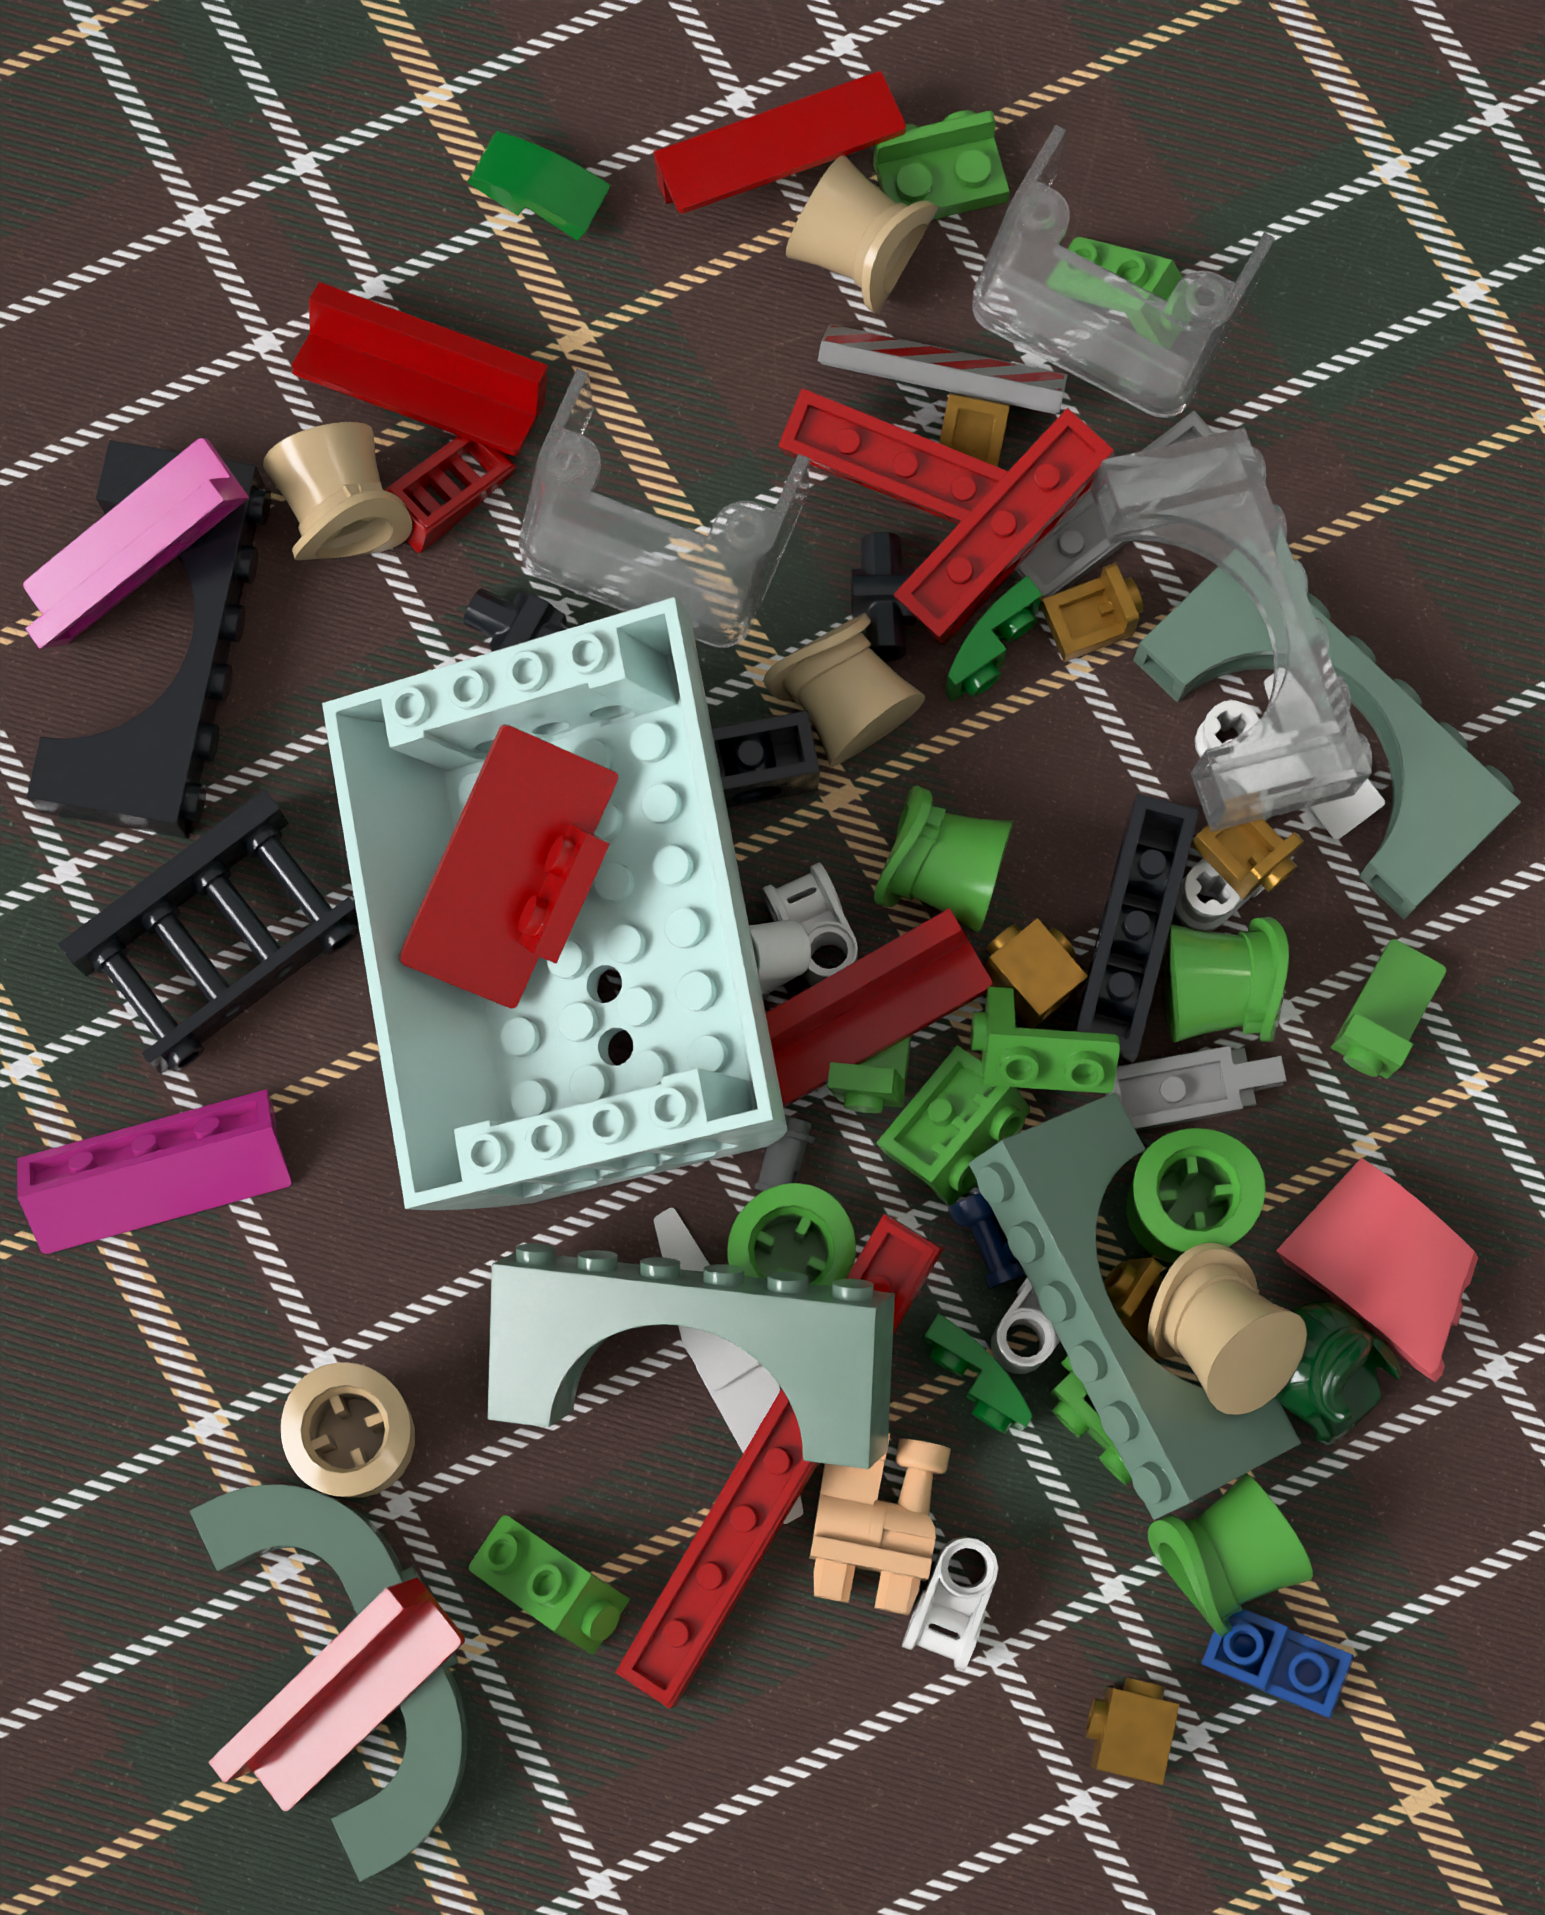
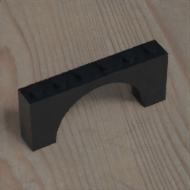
(152, 765)

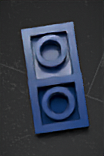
(1280, 1662)

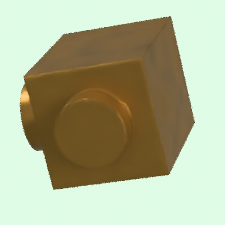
(1038, 967)
(1132, 1731)

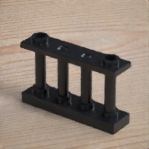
(154, 909)

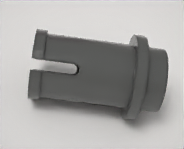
(785, 1156)

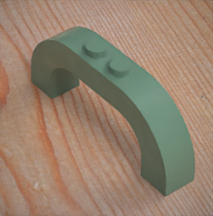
(416, 1800)

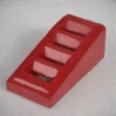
(428, 517)

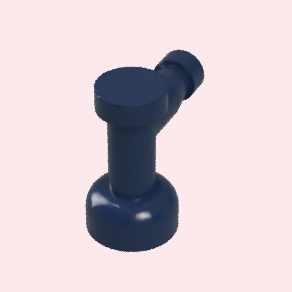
(979, 1216)

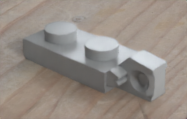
(1193, 1086)

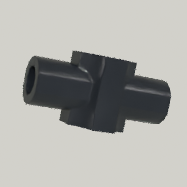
(873, 593)
(514, 621)

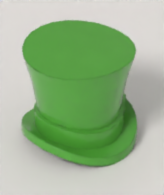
(943, 860)
(1226, 980)
(1194, 1192)
(793, 1231)
(1231, 1552)

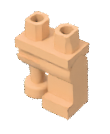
(877, 1534)

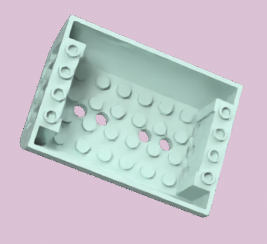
(525, 1097)

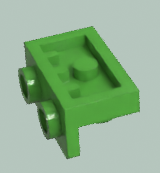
(944, 163)
(953, 1124)

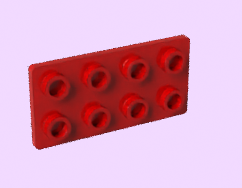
(512, 869)

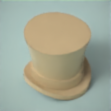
(858, 231)
(337, 492)
(845, 690)
(1225, 1330)
(347, 1431)

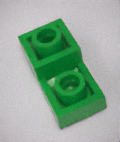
(532, 177)
(982, 652)
(993, 1390)

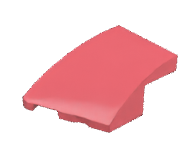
(1386, 1263)

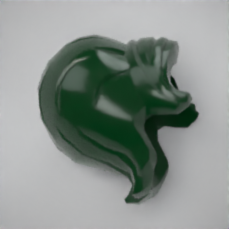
(1337, 1371)

